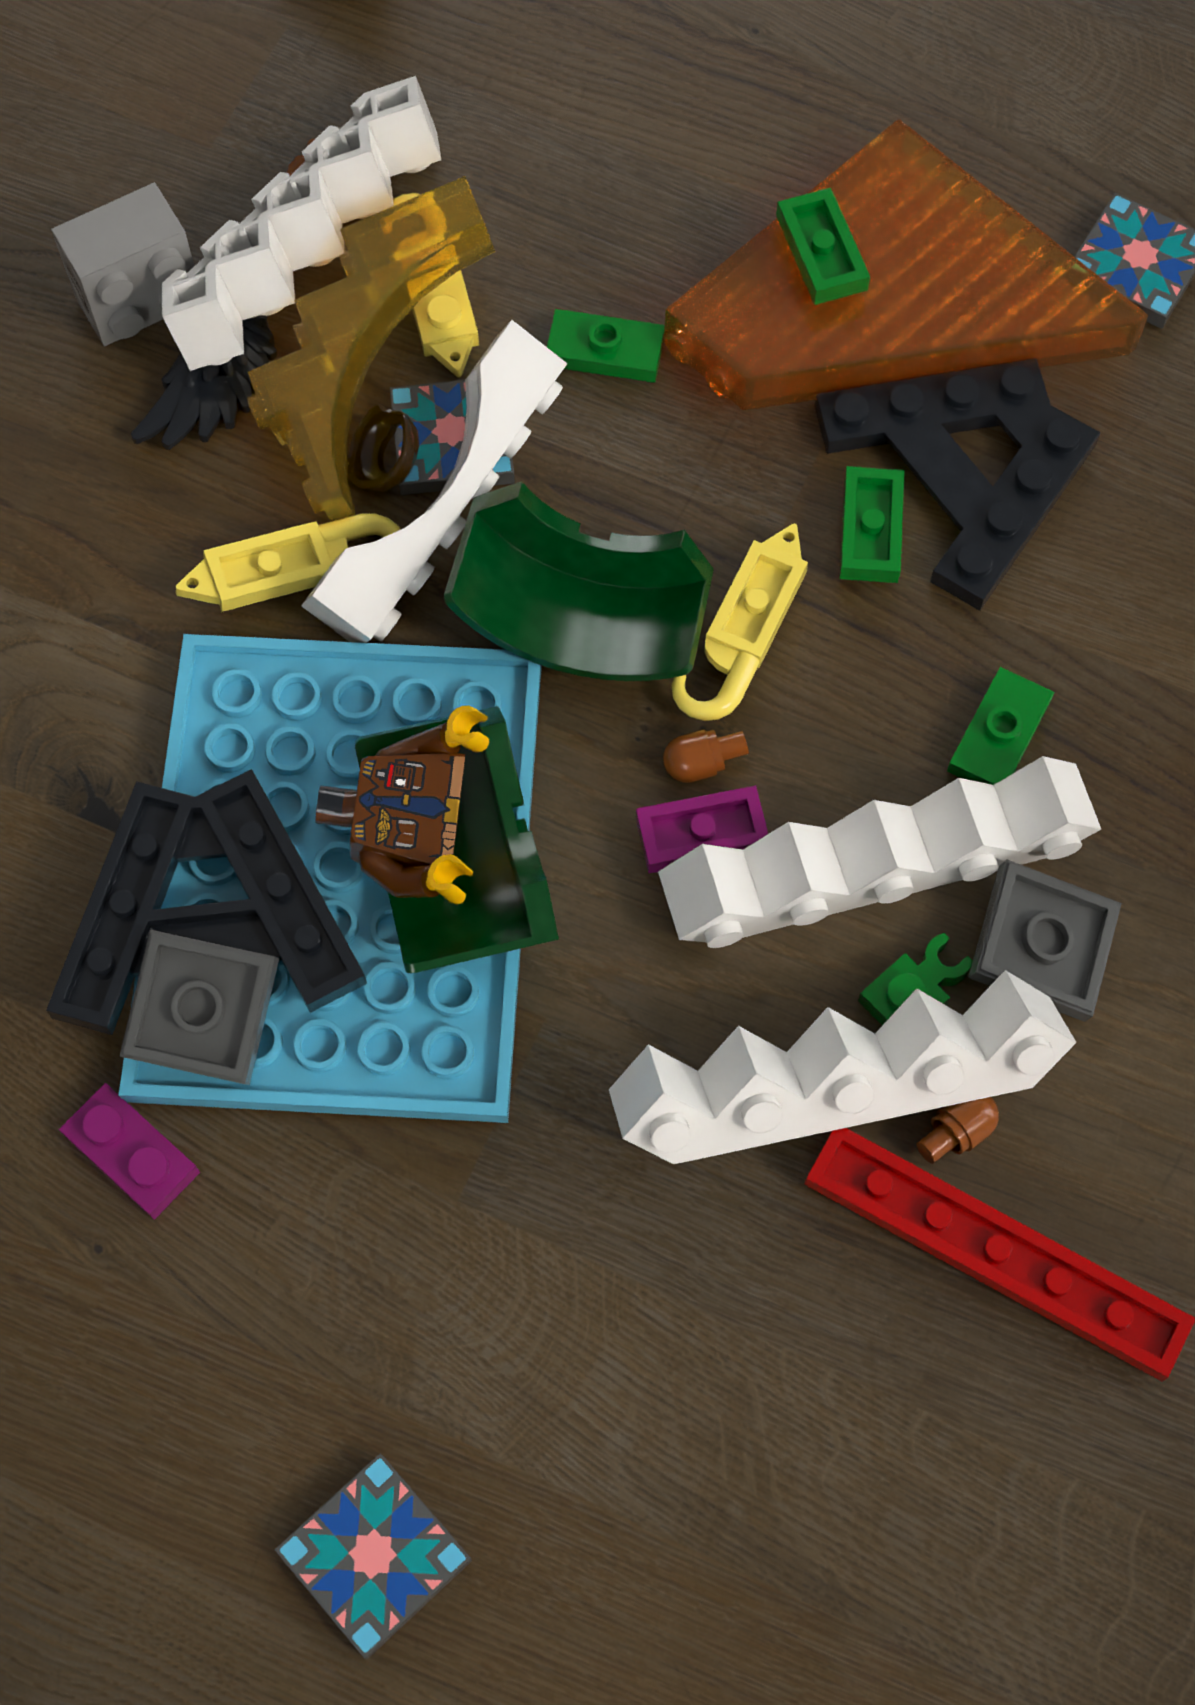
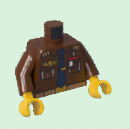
(409, 809)

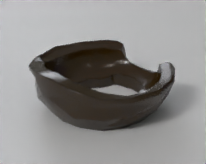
(369, 445)

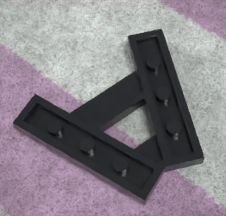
(918, 422)
(168, 827)

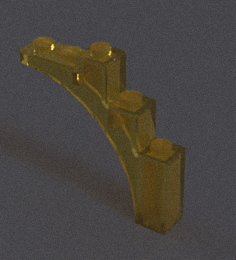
(389, 269)

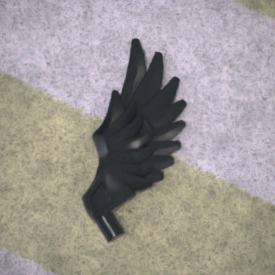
(207, 391)

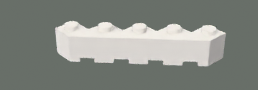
(298, 222)
(878, 854)
(840, 1073)

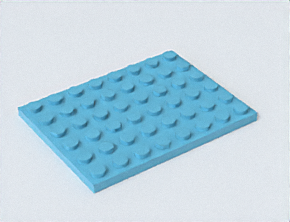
(292, 714)

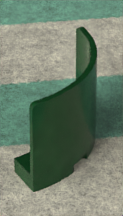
(575, 599)
(508, 893)

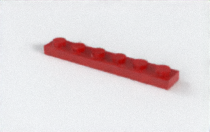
(1001, 1252)

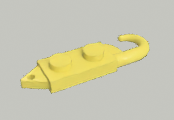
(446, 319)
(276, 561)
(747, 622)

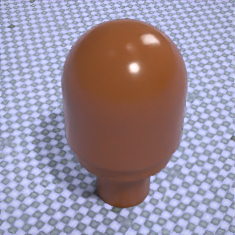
(701, 754)
(959, 1128)

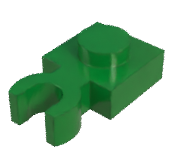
(905, 976)

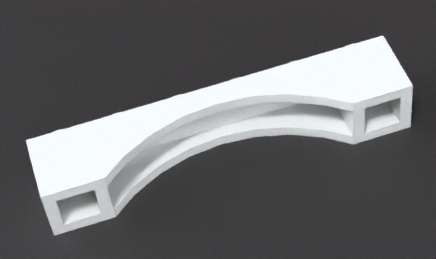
(501, 393)

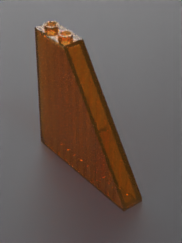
(948, 290)

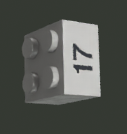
(121, 259)

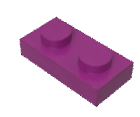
(715, 819)
(130, 1151)

